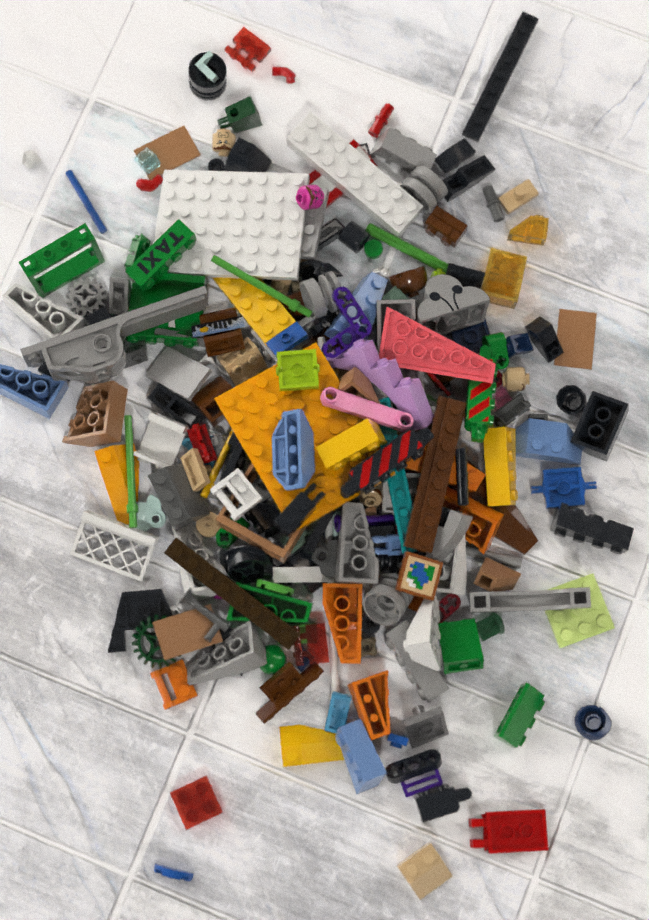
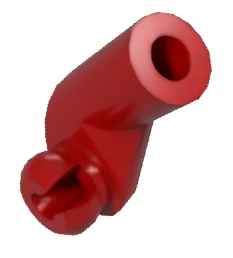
(286, 72)
(149, 185)

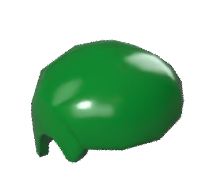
(275, 658)

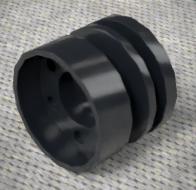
(197, 79)

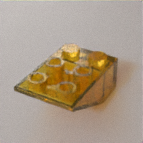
(504, 277)

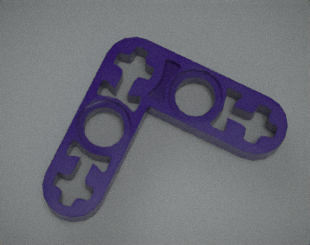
(352, 329)

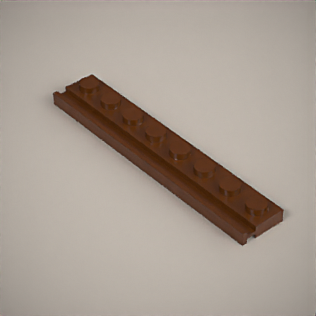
(434, 475)

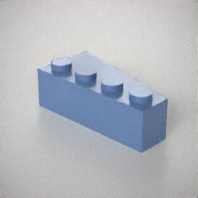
(366, 294)
(32, 390)

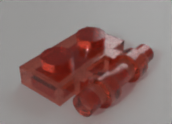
(250, 44)
(316, 644)

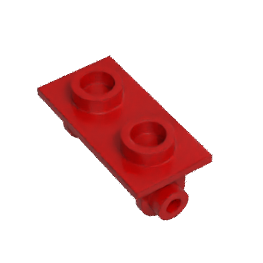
(200, 439)

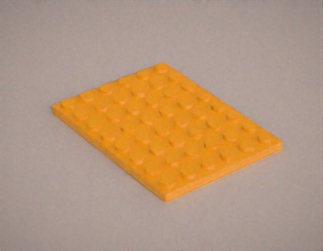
(257, 408)

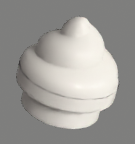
(30, 159)
(383, 271)

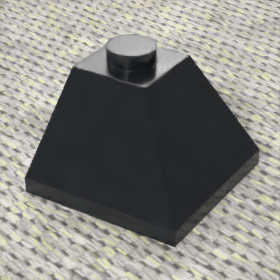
(246, 158)

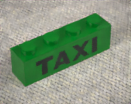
(161, 255)

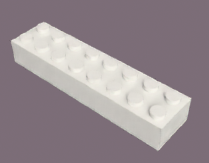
(354, 175)

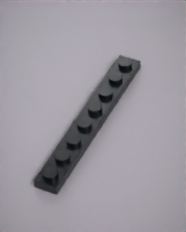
(500, 77)

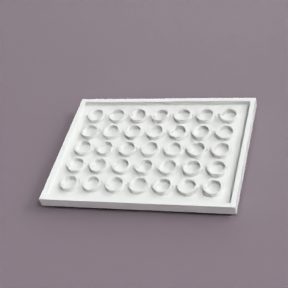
(239, 218)

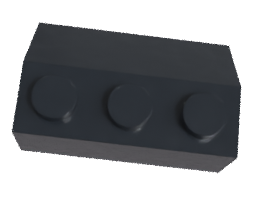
(600, 425)

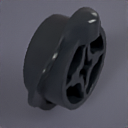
(246, 563)

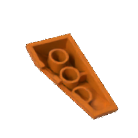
(344, 615)

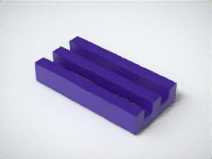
(436, 775)

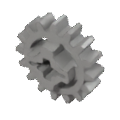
(94, 299)

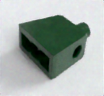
(241, 116)

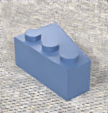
(360, 756)

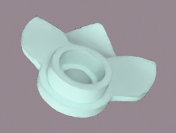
(146, 512)

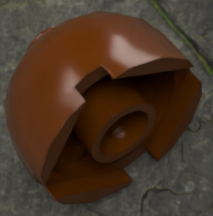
(410, 281)

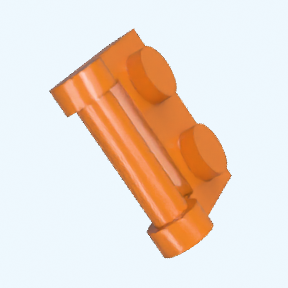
(178, 677)

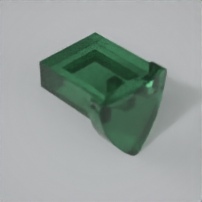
(490, 626)

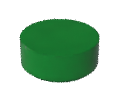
(373, 249)

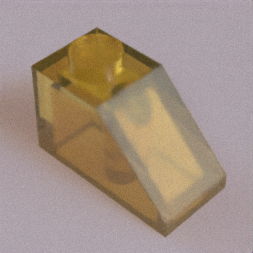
(530, 231)

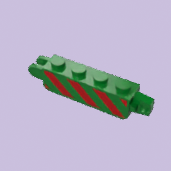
(480, 403)

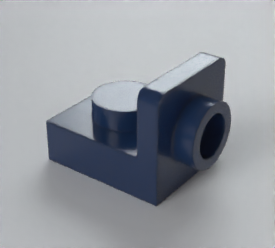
(518, 344)

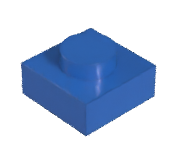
(397, 741)

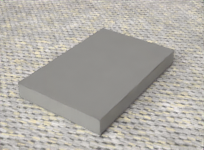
(178, 373)

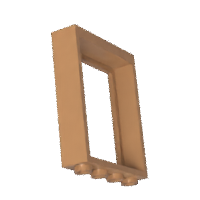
(223, 520)

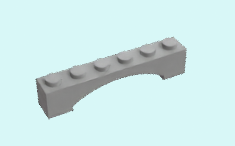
(530, 600)

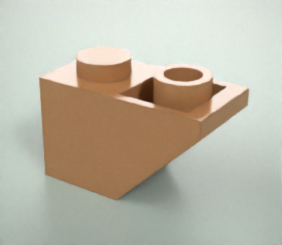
(495, 576)

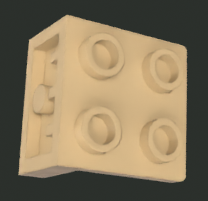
(243, 363)

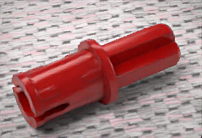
(381, 120)

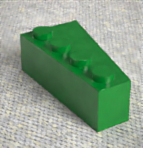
(284, 606)

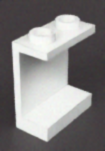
(161, 441)

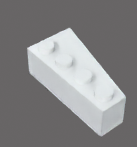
(40, 313)

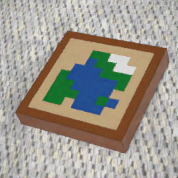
(419, 576)

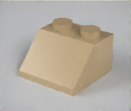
(424, 870)

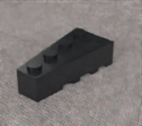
(591, 529)

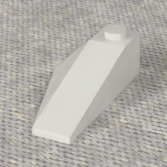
(454, 571)

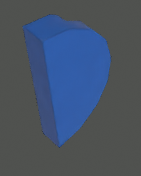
(173, 873)

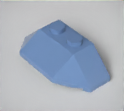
(546, 442)
(293, 450)

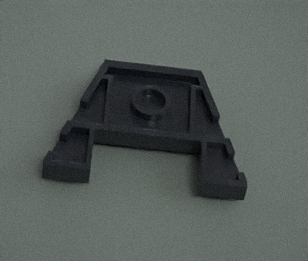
(134, 608)

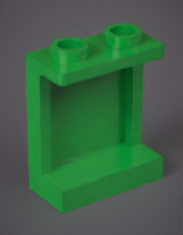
(460, 646)

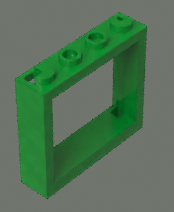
(56, 252)

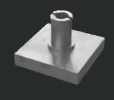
(425, 726)

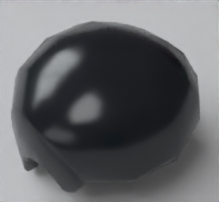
(571, 399)

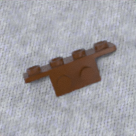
(284, 687)

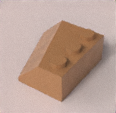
(98, 415)

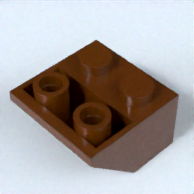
(206, 403)

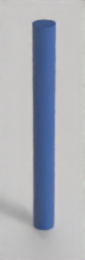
(85, 200)

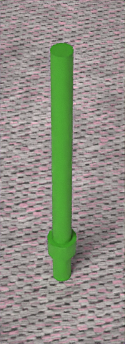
(294, 304)
(132, 507)

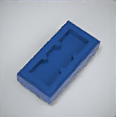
(287, 339)

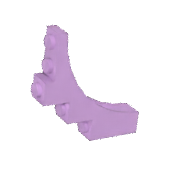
(386, 375)

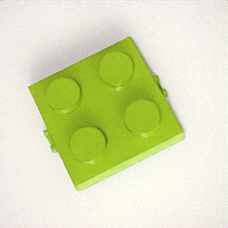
(297, 370)

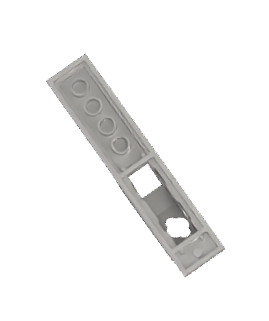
(99, 348)

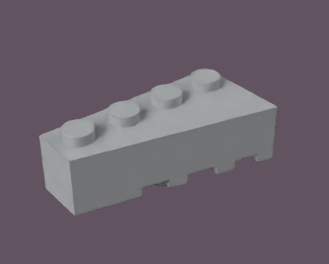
(428, 680)

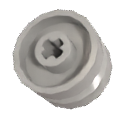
(425, 187)

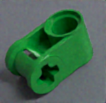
(498, 347)
(231, 538)

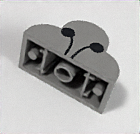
(451, 306)

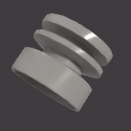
(319, 296)
(384, 603)

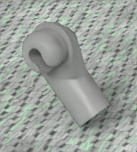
(218, 442)

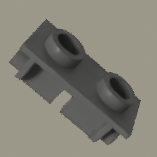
(135, 355)
(510, 410)

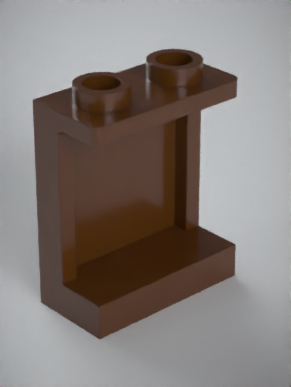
(224, 341)

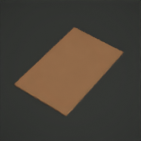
(172, 150)
(576, 338)
(184, 633)

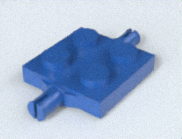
(563, 486)

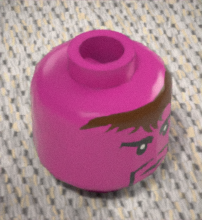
(309, 197)

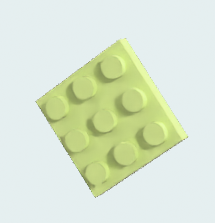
(579, 624)

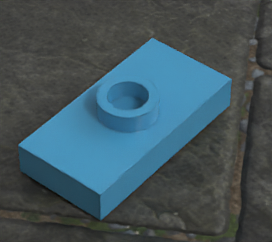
(337, 711)

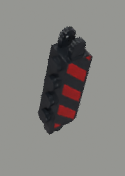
(386, 461)

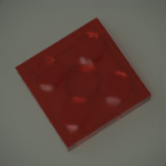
(196, 802)

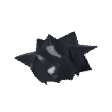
(314, 268)

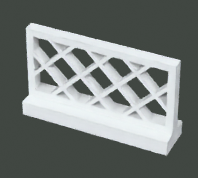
(115, 528)

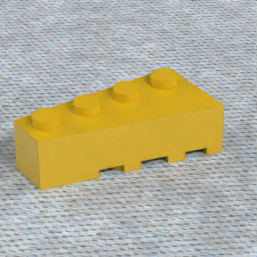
(500, 466)

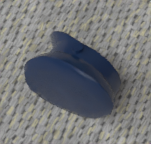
(592, 722)

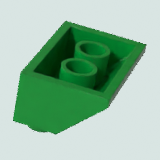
(520, 716)

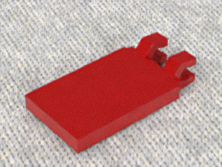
(511, 831)

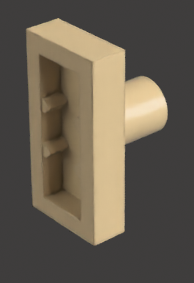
(518, 196)
(195, 469)

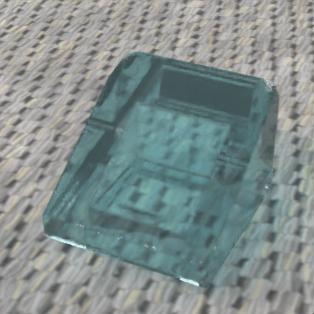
(147, 161)

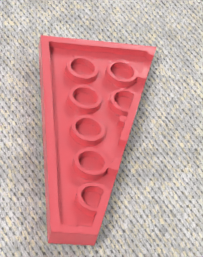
(430, 352)

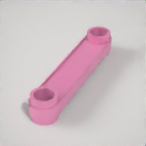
(366, 409)

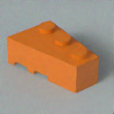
(372, 703)

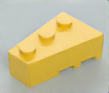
(351, 444)

